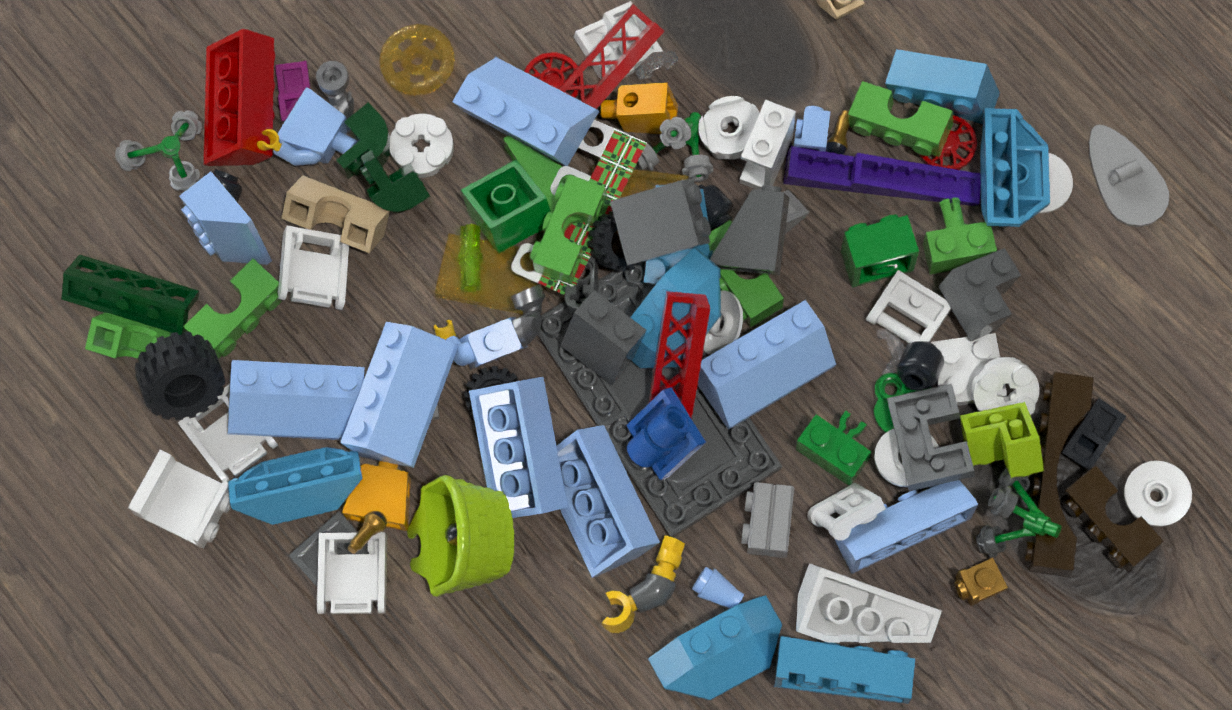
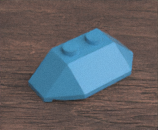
(1012, 169)
(692, 274)
(296, 485)
(720, 651)

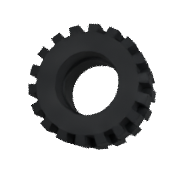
(179, 376)

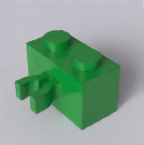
(833, 448)

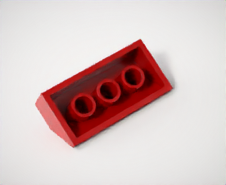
(238, 99)

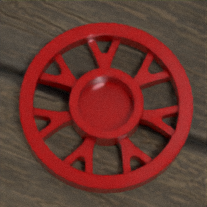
(553, 75)
(952, 145)

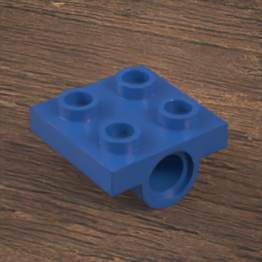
(663, 435)

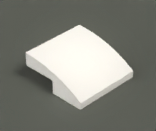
(592, 34)

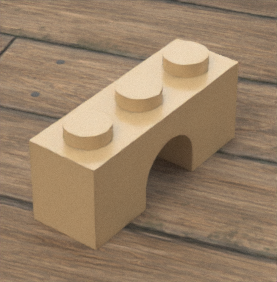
(315, 202)

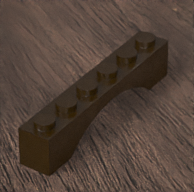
(1067, 405)

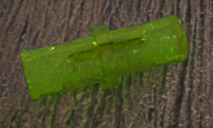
(470, 258)

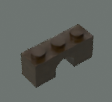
(1126, 544)

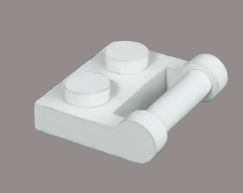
(914, 302)
(853, 504)

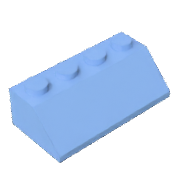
(526, 109)
(222, 223)
(766, 364)
(399, 395)
(292, 399)
(519, 446)
(602, 502)
(907, 523)

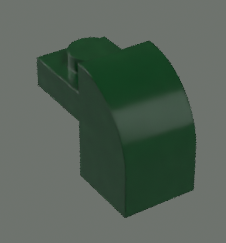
(371, 133)
(393, 192)

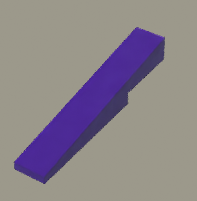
(880, 176)

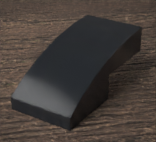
(1094, 434)

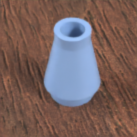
(716, 588)

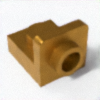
(979, 582)

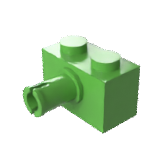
(957, 242)

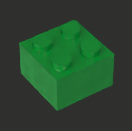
(506, 206)
(879, 250)

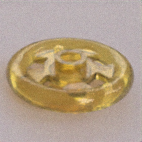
(432, 79)

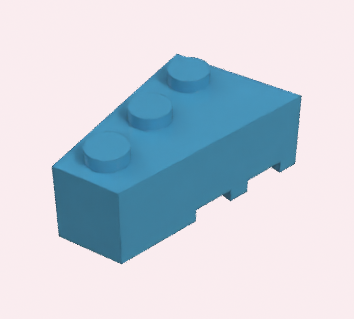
(943, 81)

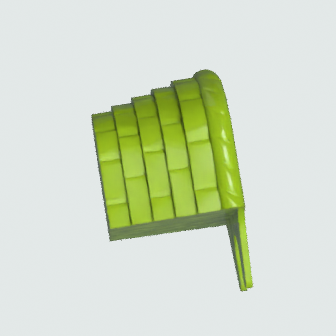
(483, 535)

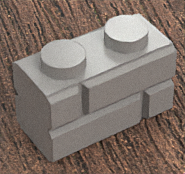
(770, 520)

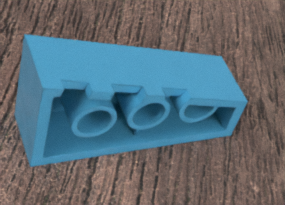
(844, 670)

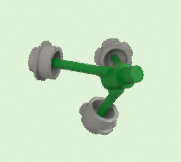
(677, 134)
(182, 174)

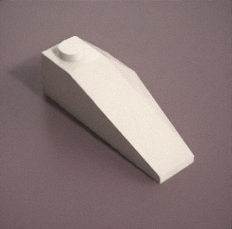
(851, 611)

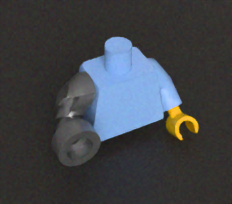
(315, 126)
(502, 337)

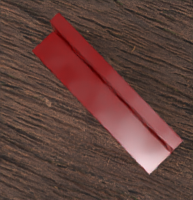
(621, 66)
(691, 349)

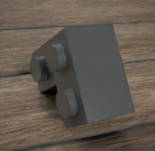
(975, 292)

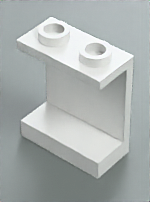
(767, 145)
(181, 500)

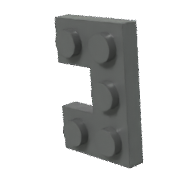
(921, 462)

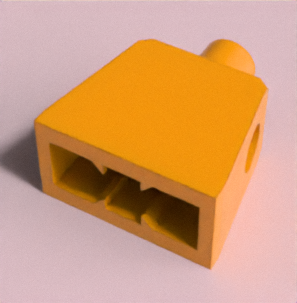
(641, 107)
(381, 490)

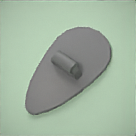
(1126, 179)

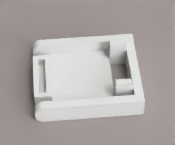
(311, 275)
(222, 449)
(351, 579)

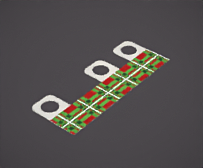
(617, 161)

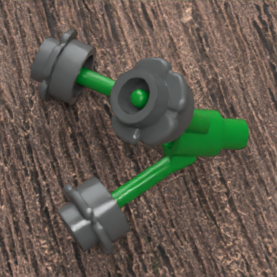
(1003, 503)

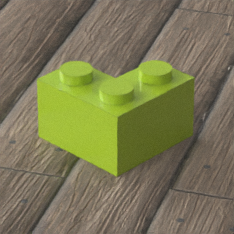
(1005, 435)

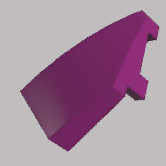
(291, 81)

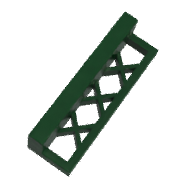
(126, 297)

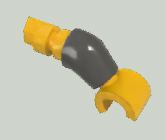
(651, 592)

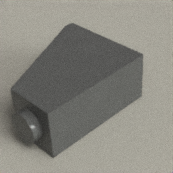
(756, 234)

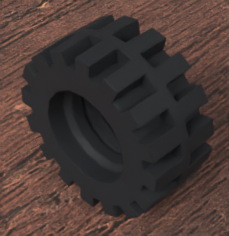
(602, 247)

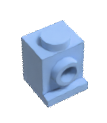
(813, 129)

